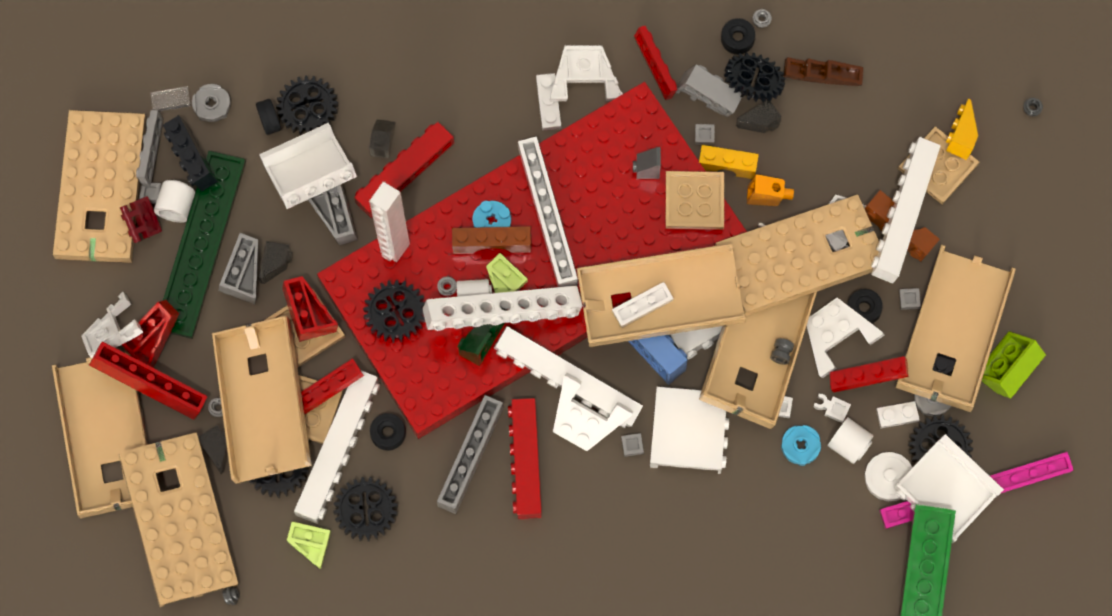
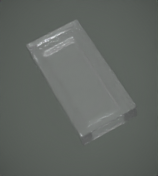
(170, 99)

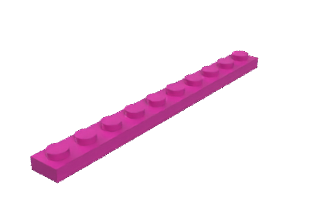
(1008, 480)

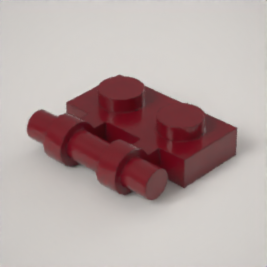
(145, 218)

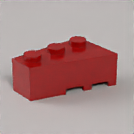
(306, 310)
(156, 329)

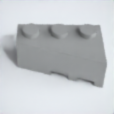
(709, 89)
(335, 214)
(241, 271)

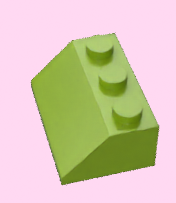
(1012, 364)

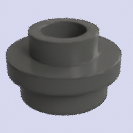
(1035, 102)
(231, 595)

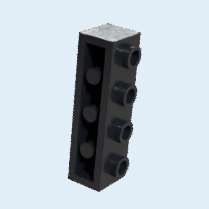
(191, 156)

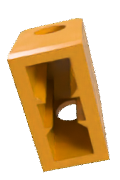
(767, 191)

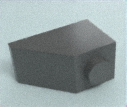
(648, 164)

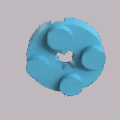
(489, 209)
(800, 434)

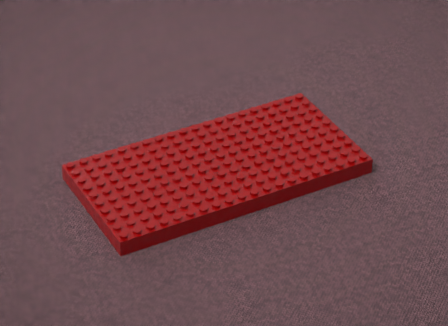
(604, 220)

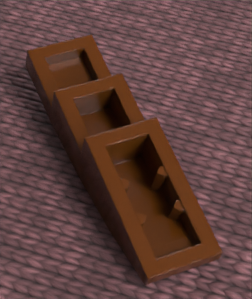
(823, 72)

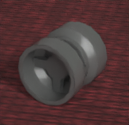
(782, 350)

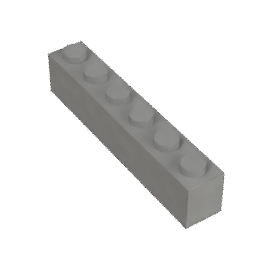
(470, 454)

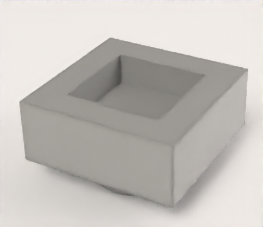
(704, 134)
(152, 192)
(909, 299)
(632, 445)

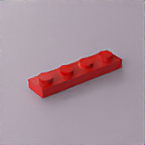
(657, 66)
(869, 374)
(330, 385)

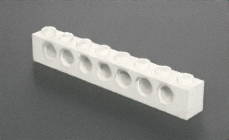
(492, 304)

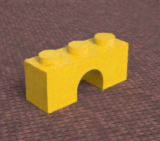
(739, 162)

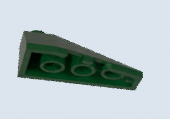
(479, 342)

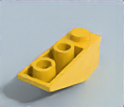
(965, 132)

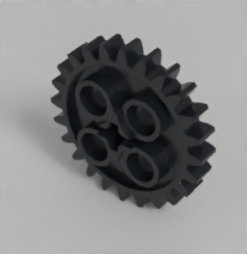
(768, 82)
(302, 90)
(378, 319)
(931, 427)
(283, 485)
(383, 507)

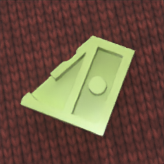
(504, 275)
(309, 541)

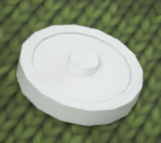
(884, 473)

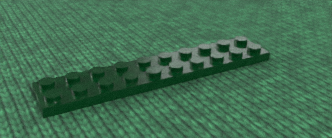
(202, 242)

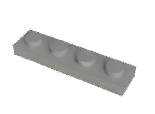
(151, 142)

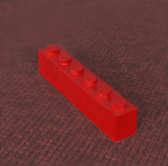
(408, 165)
(148, 380)
(526, 458)

